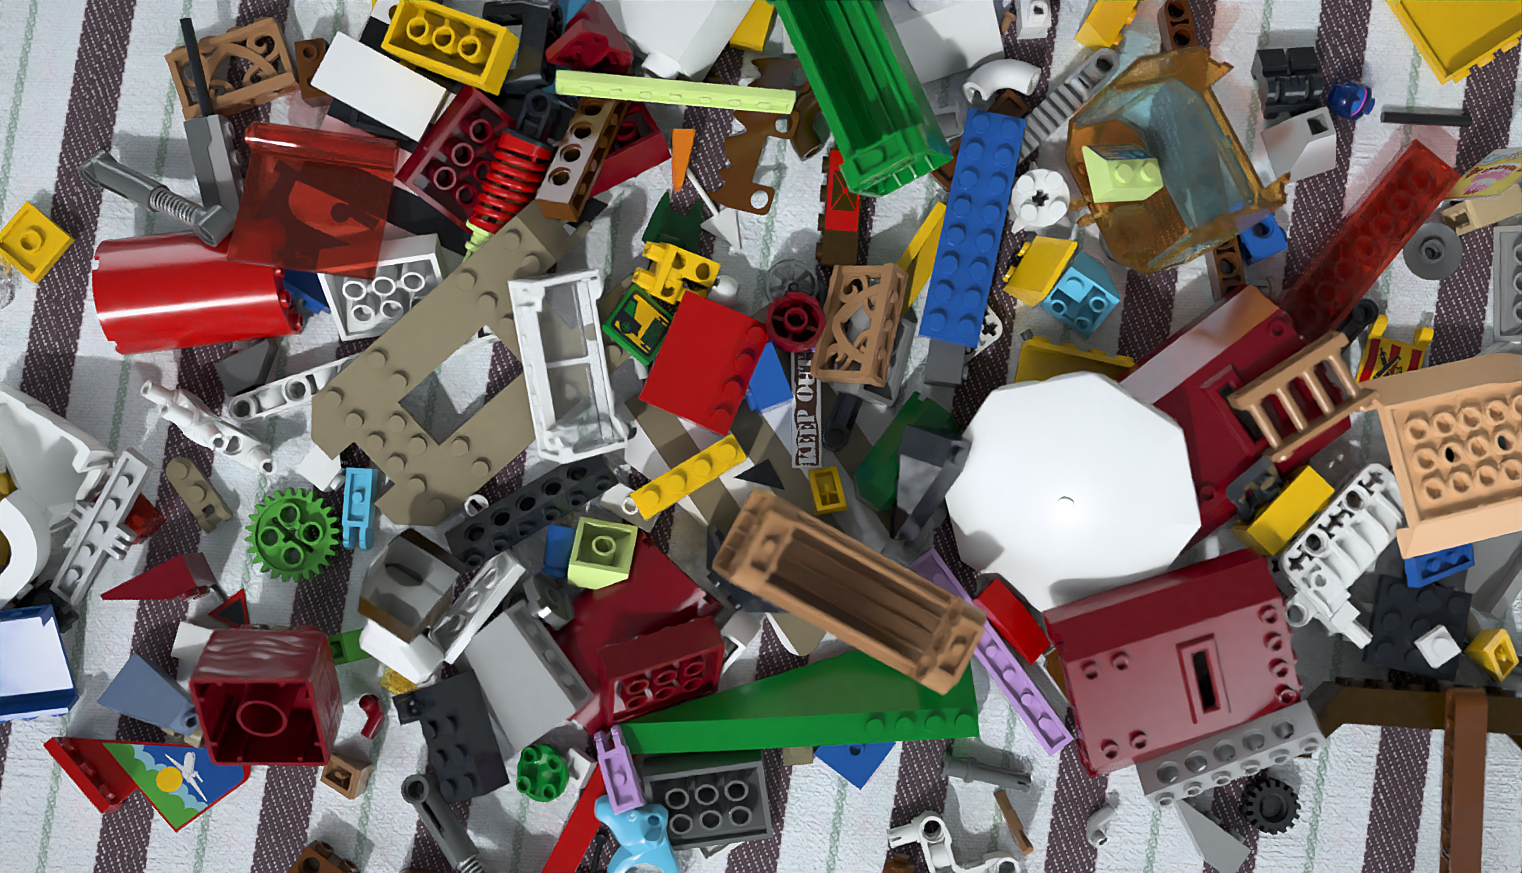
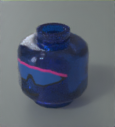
(1350, 99)

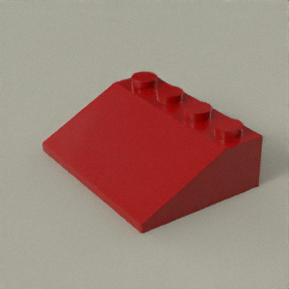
(705, 363)

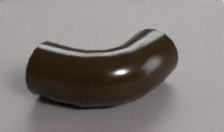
(806, 139)

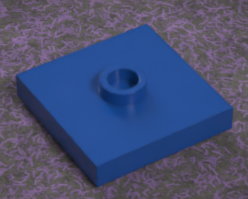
(854, 761)

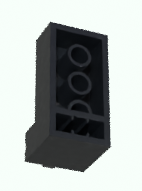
(456, 735)

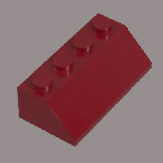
(634, 150)

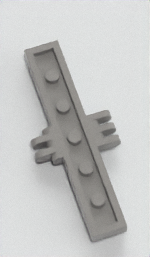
(102, 526)

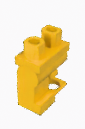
(668, 270)

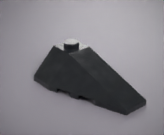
(928, 468)

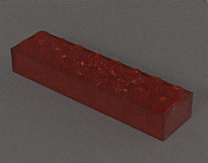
(1366, 240)

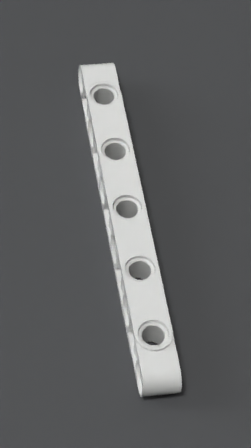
(281, 397)

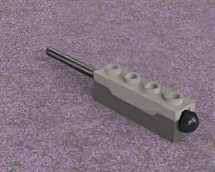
(211, 140)

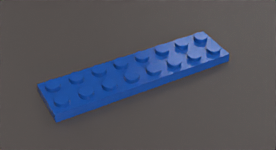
(972, 228)

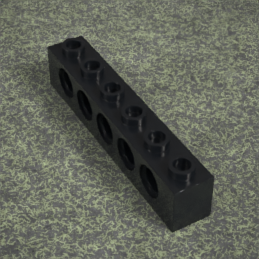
(529, 509)

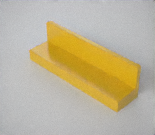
(920, 255)

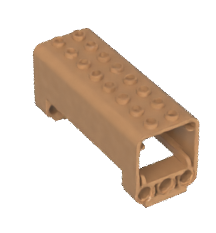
(850, 591)

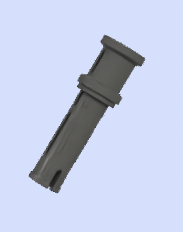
(970, 770)

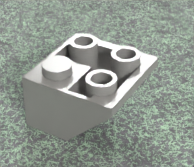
(1302, 145)

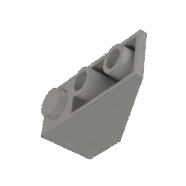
(1212, 843)

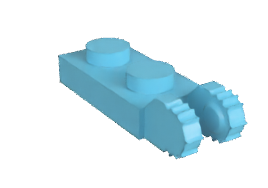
(359, 507)

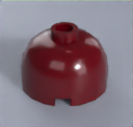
(795, 322)

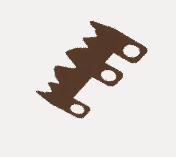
(745, 149)

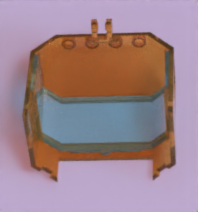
(1206, 175)

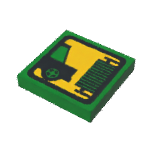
(638, 324)

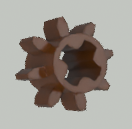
(898, 864)

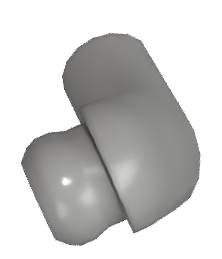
(1096, 825)

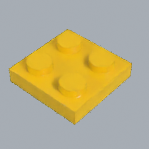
(33, 242)

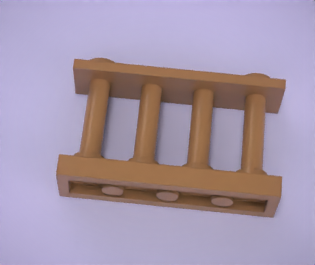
(1276, 382)

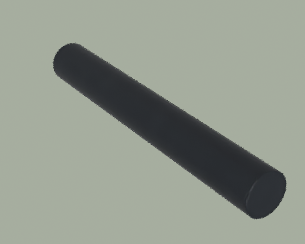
(1425, 119)

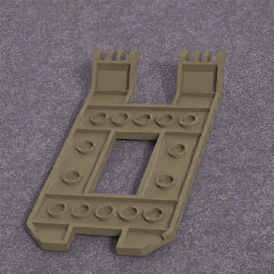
(366, 395)

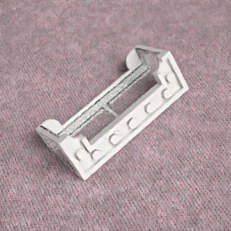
(566, 365)

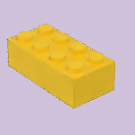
(451, 44)

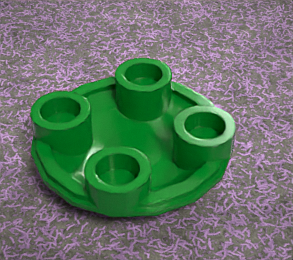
(542, 772)

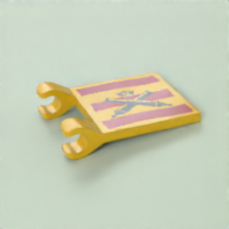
(1390, 357)

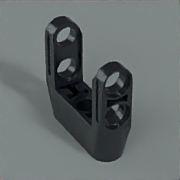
(540, 29)

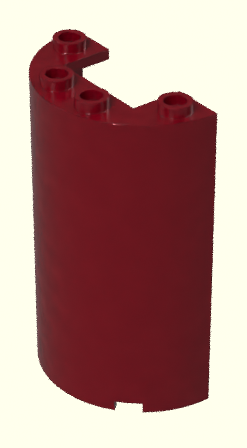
(644, 603)

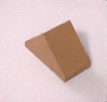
(346, 775)

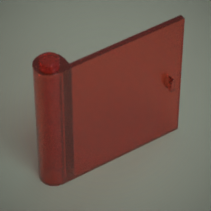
(314, 198)

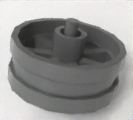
(789, 284)

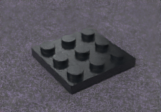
(1406, 614)

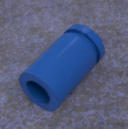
(558, 550)

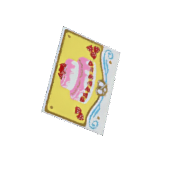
(1489, 176)

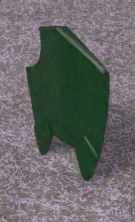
(674, 227)

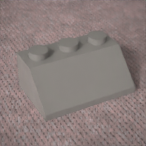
(880, 395)

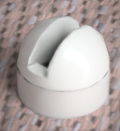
(480, 499)

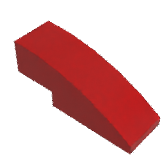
(1012, 620)

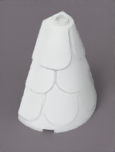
(50, 456)

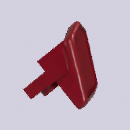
(592, 44)

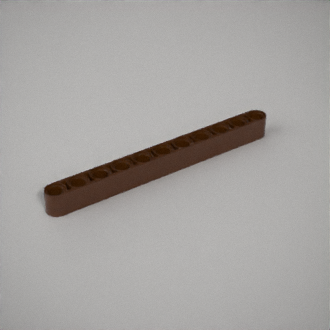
(1229, 251)

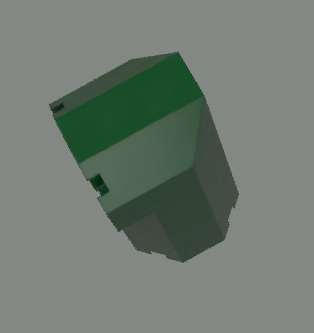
(878, 469)

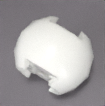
(724, 291)

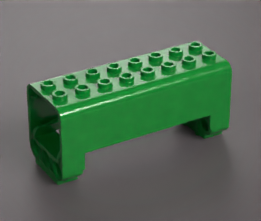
(866, 92)

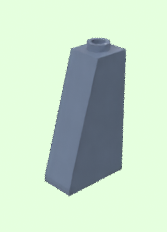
(152, 696)

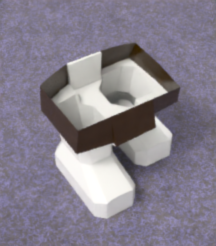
(401, 597)

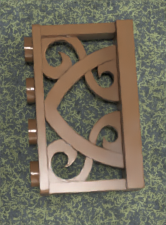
(218, 48)
(880, 337)

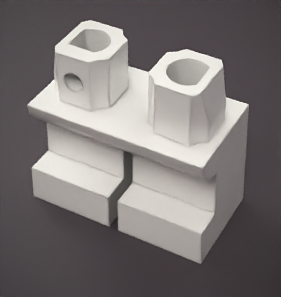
(1032, 18)

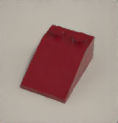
(180, 577)

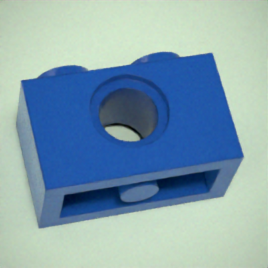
(1256, 248)

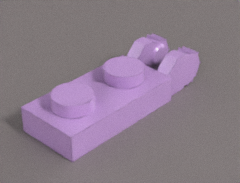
(618, 772)

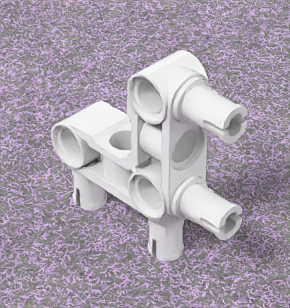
(208, 429)
(938, 850)

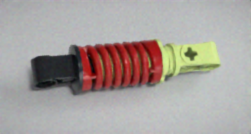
(517, 172)

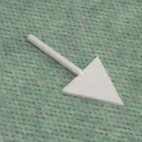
(723, 223)

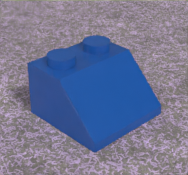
(768, 384)

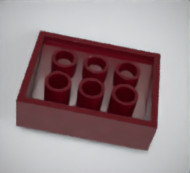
(457, 155)
(659, 669)

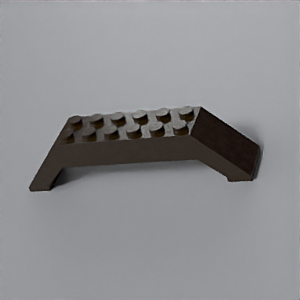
(1405, 706)

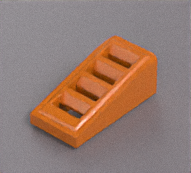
(681, 148)

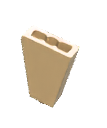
(1483, 212)

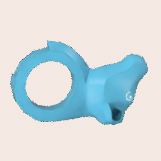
(641, 836)

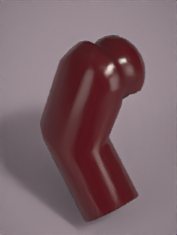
(375, 713)

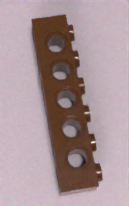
(581, 156)

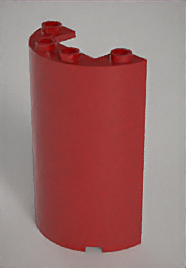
(185, 294)

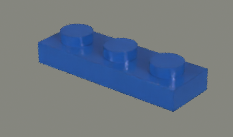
(1438, 564)

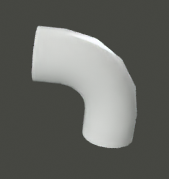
(1000, 75)

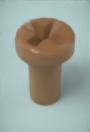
(1008, 18)

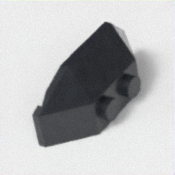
(738, 596)

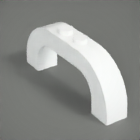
(30, 546)

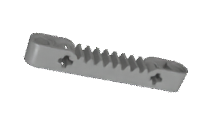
(1067, 100)

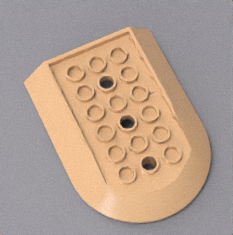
(1462, 409)

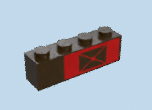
(840, 216)

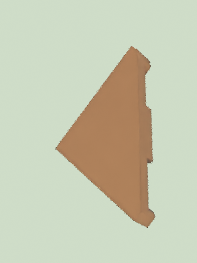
(1013, 822)

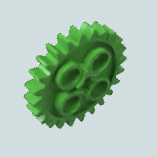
(277, 556)

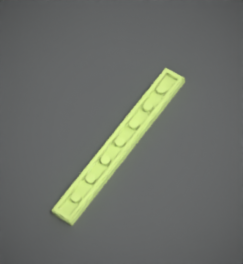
(674, 92)

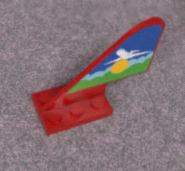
(171, 776)

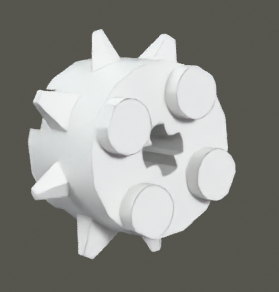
(1048, 187)

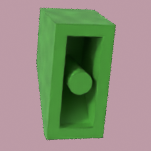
(347, 647)

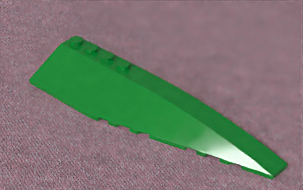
(814, 705)

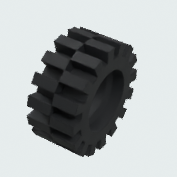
(1282, 818)

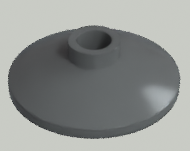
(1445, 249)

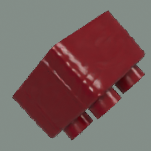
(267, 697)

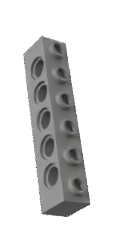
(1238, 741)

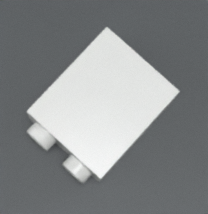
(677, 35)

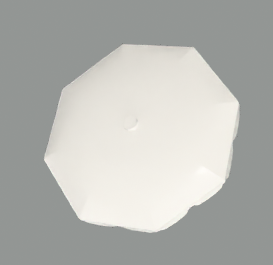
(1072, 489)

